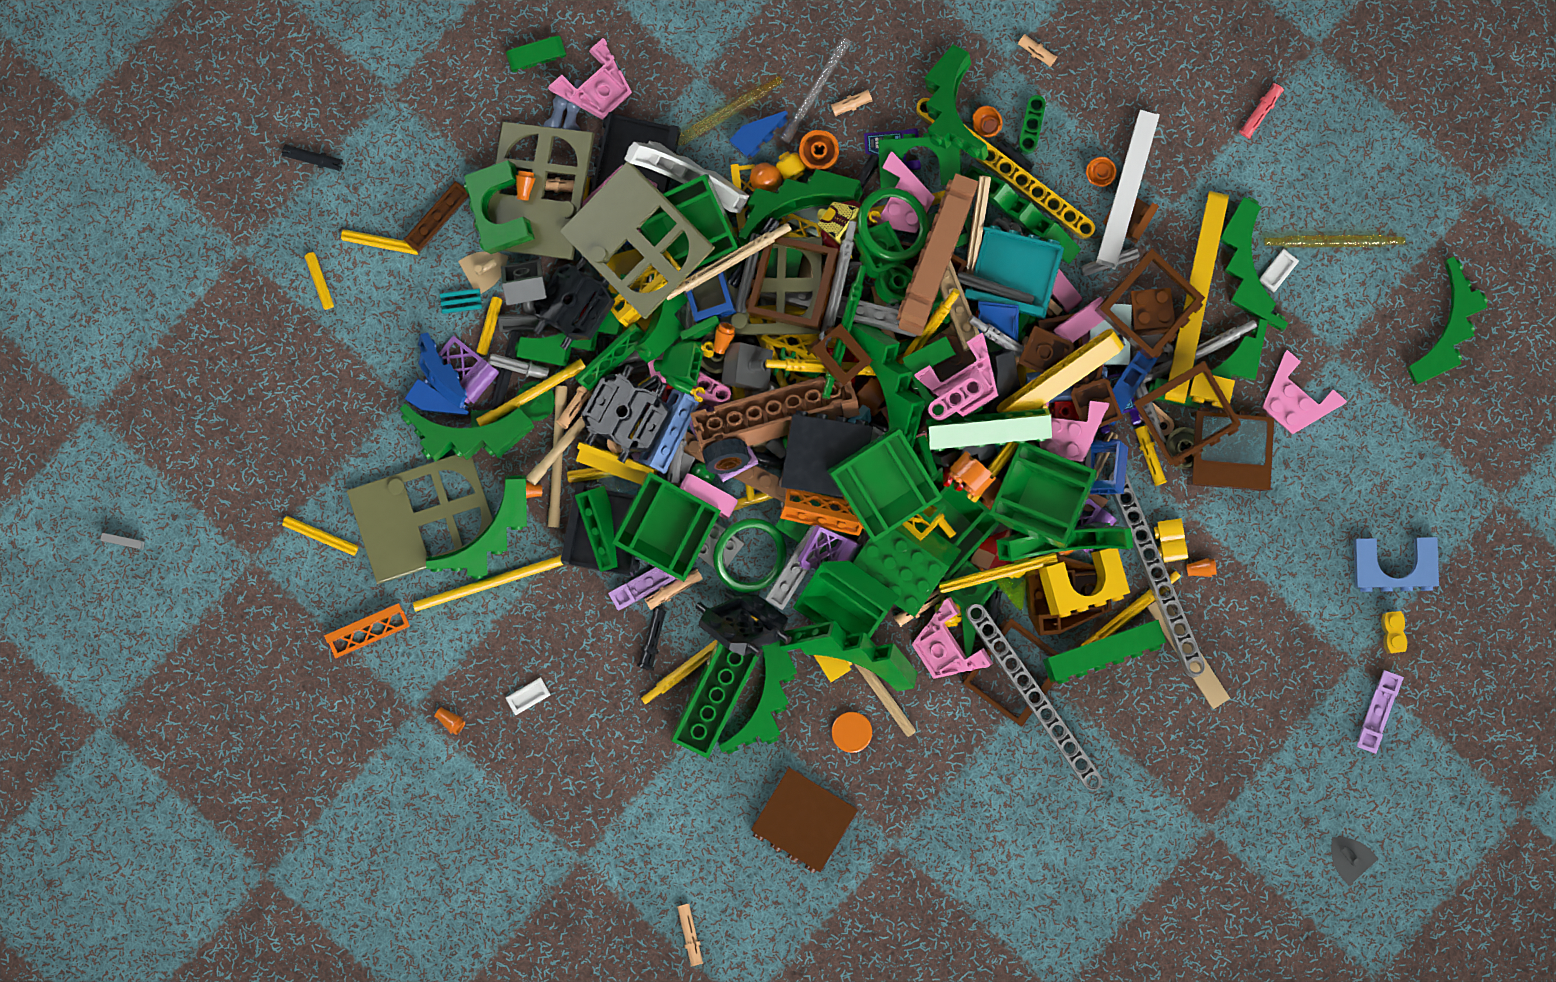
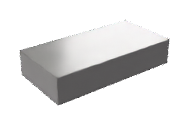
(122, 541)

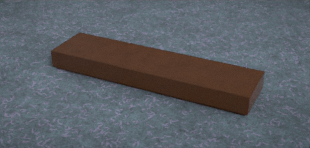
(436, 217)

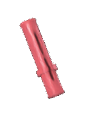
(1266, 103)

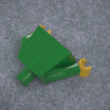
(682, 365)

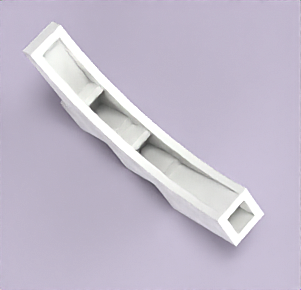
(683, 169)

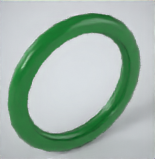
(864, 209)
(774, 573)

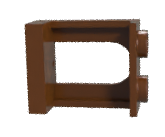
(820, 352)

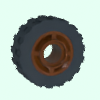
(726, 456)

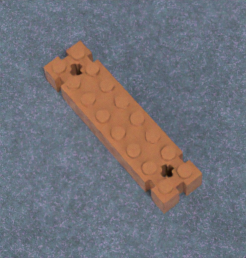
(936, 254)
(767, 414)

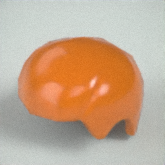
(991, 117)
(1104, 167)
(766, 177)

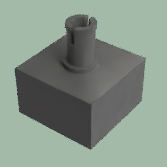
(523, 284)
(746, 367)

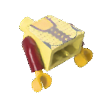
(836, 219)

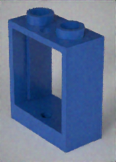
(721, 311)
(1116, 485)

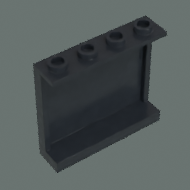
(619, 136)
(817, 446)
(577, 546)

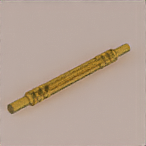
(728, 111)
(1334, 241)

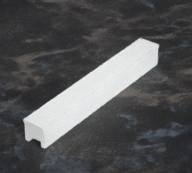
(1127, 189)

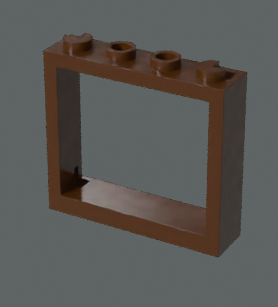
(1124, 284)
(816, 320)
(1212, 439)
(1045, 687)

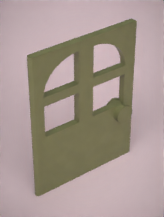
(545, 215)
(615, 217)
(711, 293)
(391, 526)

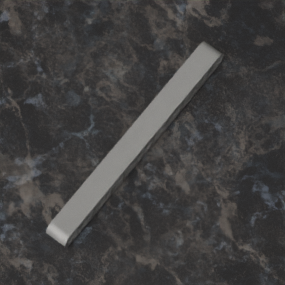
(1156, 583)
(1041, 703)

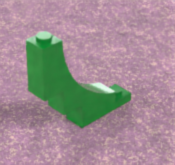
(1025, 214)
(1250, 294)
(662, 329)
(549, 349)
(1240, 364)
(903, 405)
(831, 641)

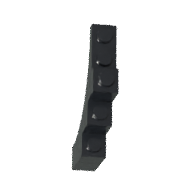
(1007, 383)

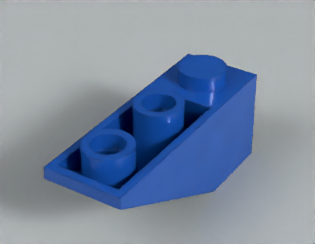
(752, 135)
(429, 400)

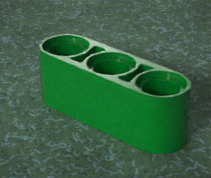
(534, 53)
(1032, 115)

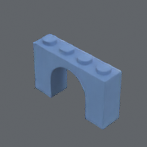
(1423, 574)

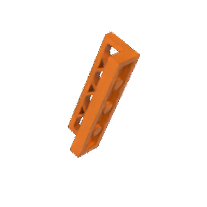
(823, 515)
(364, 623)

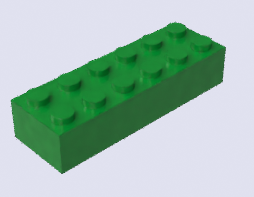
(712, 700)

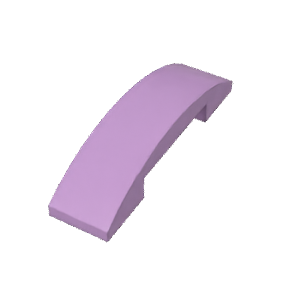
(639, 587)
(1379, 711)

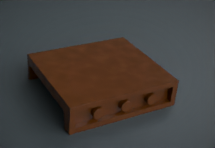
(804, 820)

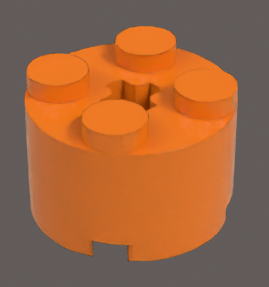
(820, 140)
(972, 474)

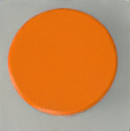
(851, 732)

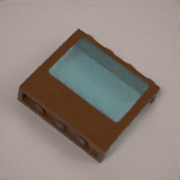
(1239, 459)

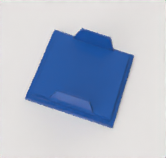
(1001, 316)

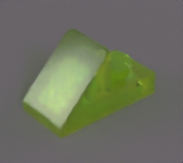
(1015, 596)

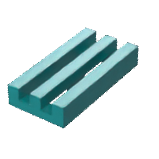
(459, 301)

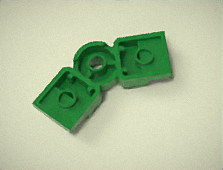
(889, 271)

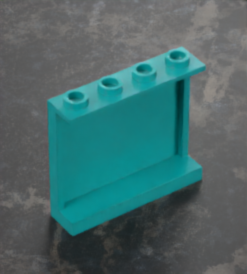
(1018, 264)

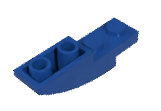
(441, 376)
(1131, 380)

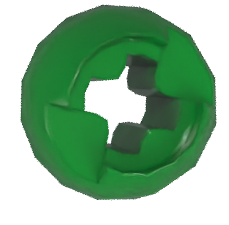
(699, 470)

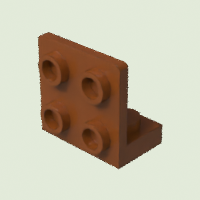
(1139, 220)

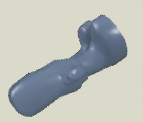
(559, 105)

